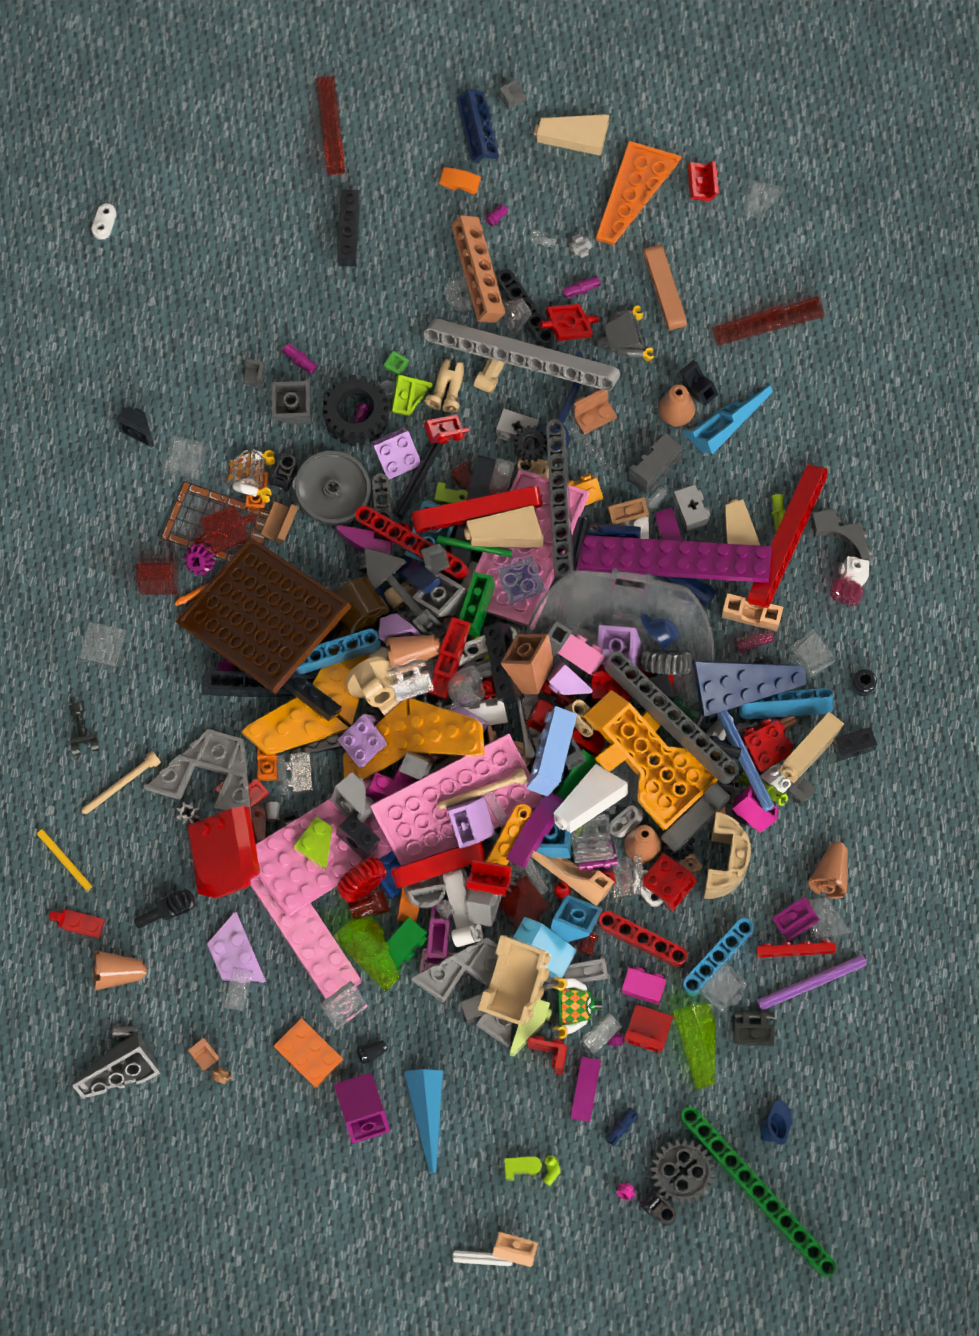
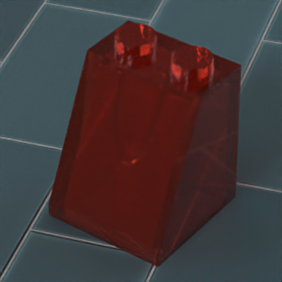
(157, 576)

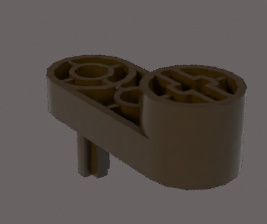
(365, 610)

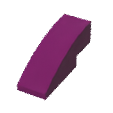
(363, 539)
(438, 935)
(585, 1089)

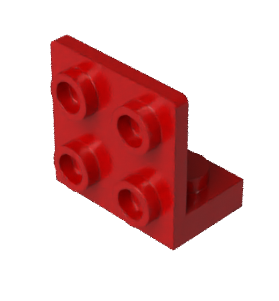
(669, 881)
(648, 1029)
(556, 1047)

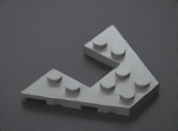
(215, 753)
(478, 961)

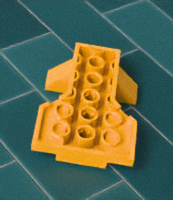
(634, 741)

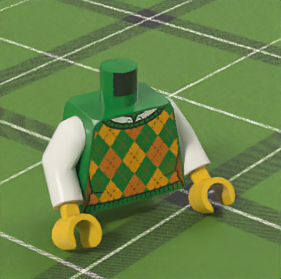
(574, 1005)

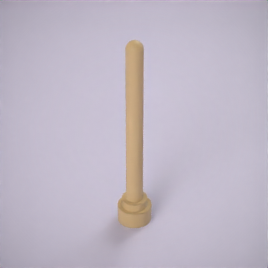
(150, 761)
(518, 777)

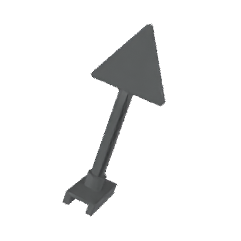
(380, 569)

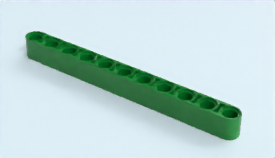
(760, 1202)

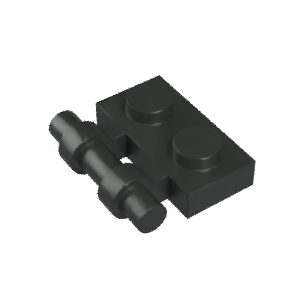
(754, 1034)

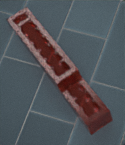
(330, 126)
(769, 320)

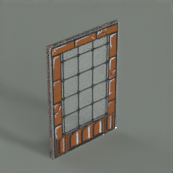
(197, 502)

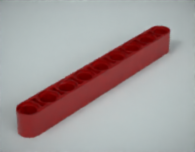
(789, 533)

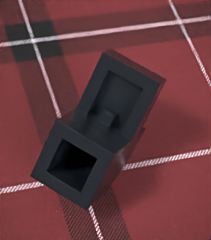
(697, 384)

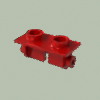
(490, 692)

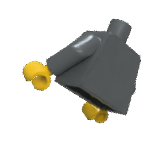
(625, 336)

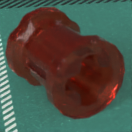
(587, 945)

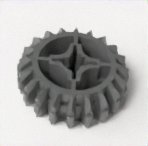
(666, 661)

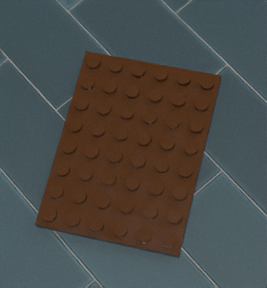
(263, 614)

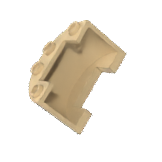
(728, 831)
(516, 981)

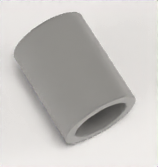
(272, 811)

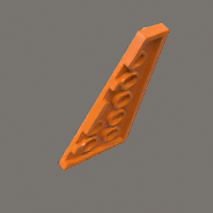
(637, 181)

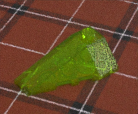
(366, 945)
(698, 1038)

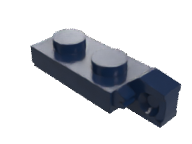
(614, 531)

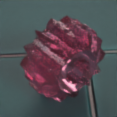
(846, 592)

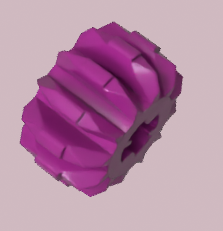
(198, 552)

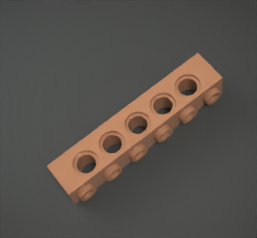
(478, 269)

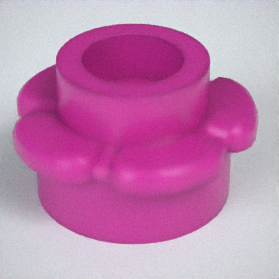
(625, 1191)

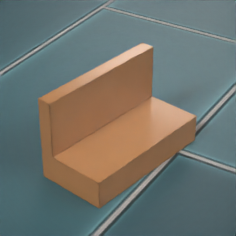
(628, 511)
(278, 522)

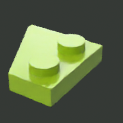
(408, 394)
(316, 842)

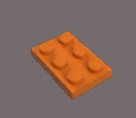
(308, 1053)

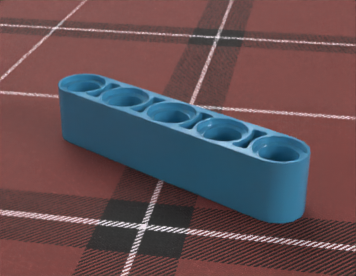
(344, 653)
(789, 704)
(722, 948)

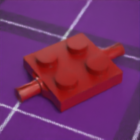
(569, 322)

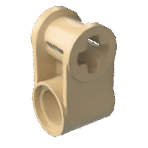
(535, 467)
(581, 723)

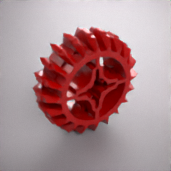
(361, 879)

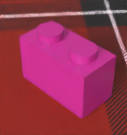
(750, 809)
(644, 985)

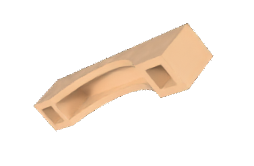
(590, 884)

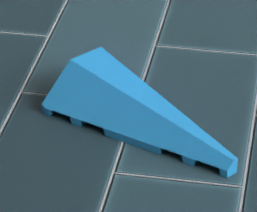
(723, 423)
(426, 1095)

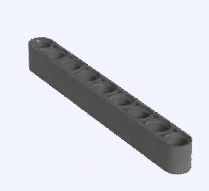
(556, 492)
(675, 726)

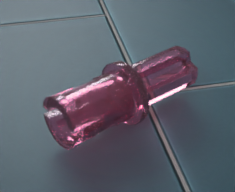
(755, 641)

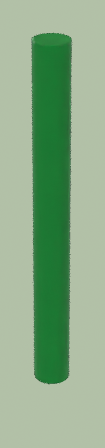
(467, 545)

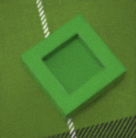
(396, 363)

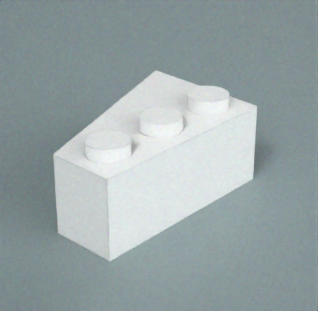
(489, 710)

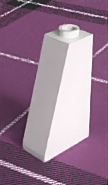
(589, 798)

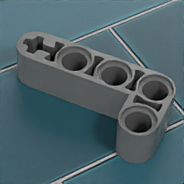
(696, 818)

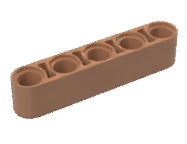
(665, 287)

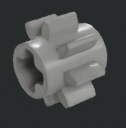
(580, 245)
(191, 819)

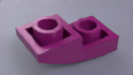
(668, 525)

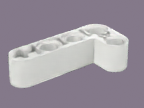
(465, 931)

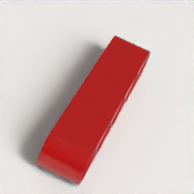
(437, 864)
(649, 946)

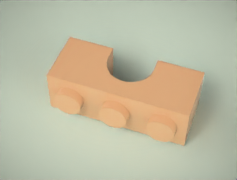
(739, 610)

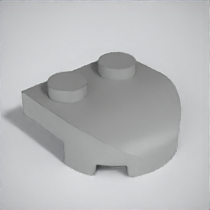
(426, 892)

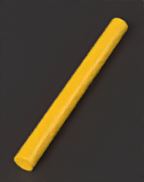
(64, 860)

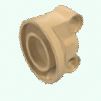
(371, 682)

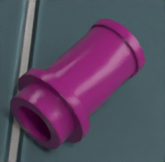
(493, 217)
(362, 411)

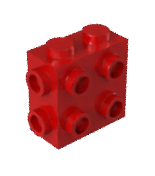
(767, 744)

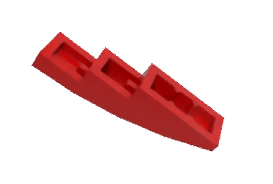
(450, 656)

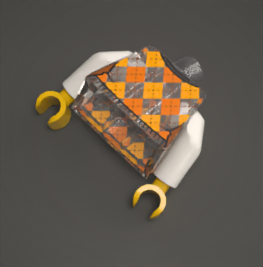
(246, 473)

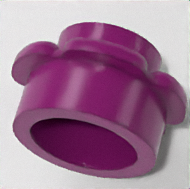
(615, 1040)

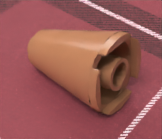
(676, 406)
(412, 647)
(643, 842)
(831, 872)
(116, 970)

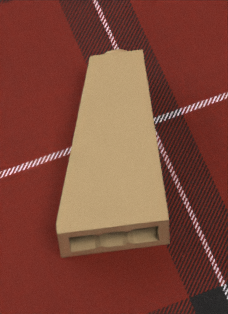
(574, 132)
(739, 525)
(506, 529)
(811, 747)

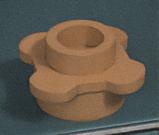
(696, 866)
(220, 1075)

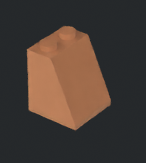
(529, 661)

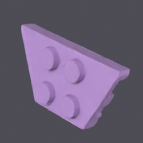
(232, 948)

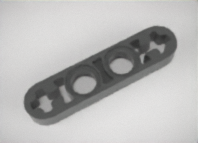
(386, 508)

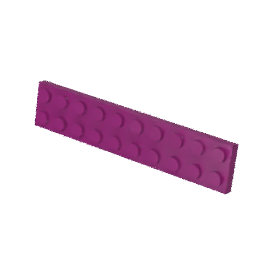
(676, 558)

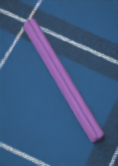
(811, 982)

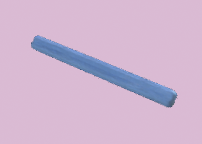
(746, 761)

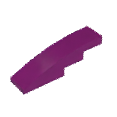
(534, 830)

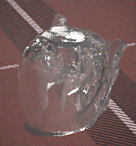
(466, 687)

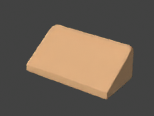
(515, 1249)

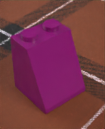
(362, 1108)

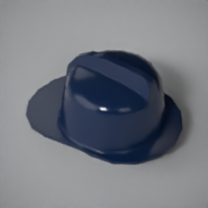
(661, 630)
(776, 1124)

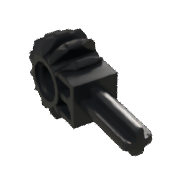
(168, 908)

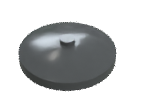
(332, 487)

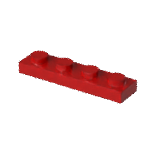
(802, 949)

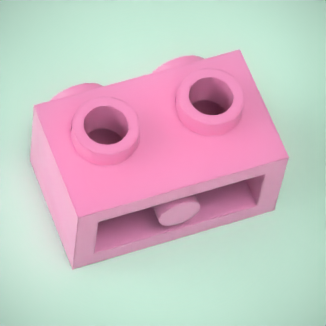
(582, 654)

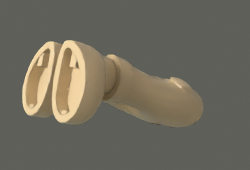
(444, 376)

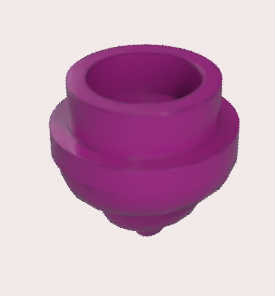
(225, 665)

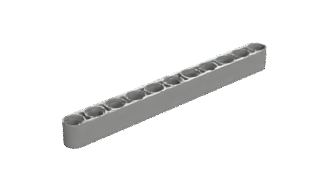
(522, 354)

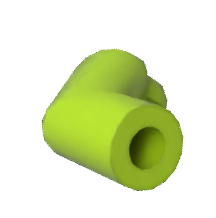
(553, 1169)

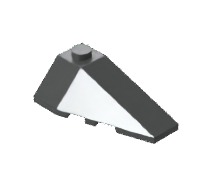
(124, 1064)

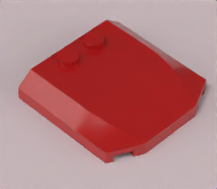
(223, 852)

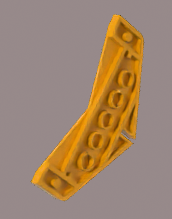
(299, 724)
(421, 729)

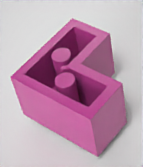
(383, 786)

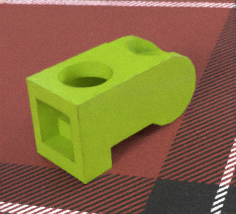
(448, 496)
(521, 1165)

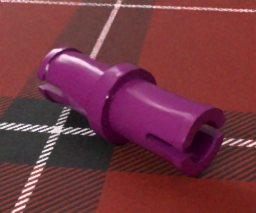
(581, 287)
(300, 358)

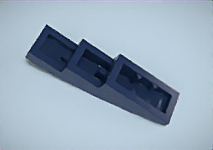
(417, 575)

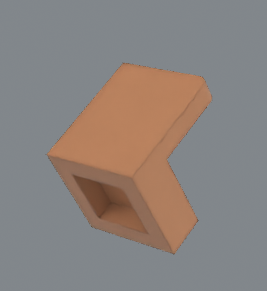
(203, 1054)

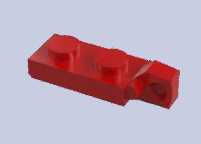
(78, 923)

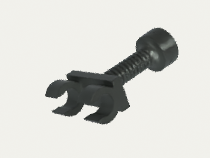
(77, 710)

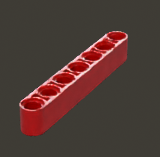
(467, 510)
(405, 537)

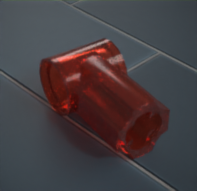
(374, 904)

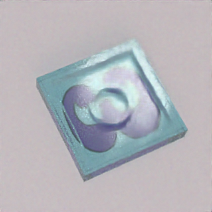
(521, 580)

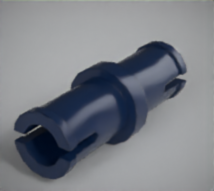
(621, 1126)

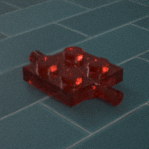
(224, 529)
(523, 901)

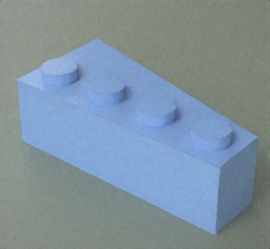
(552, 751)

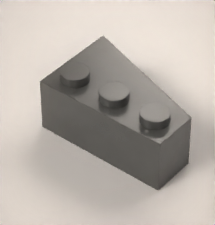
(655, 464)

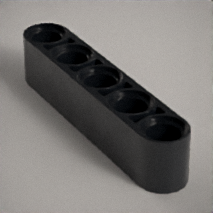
(514, 286)

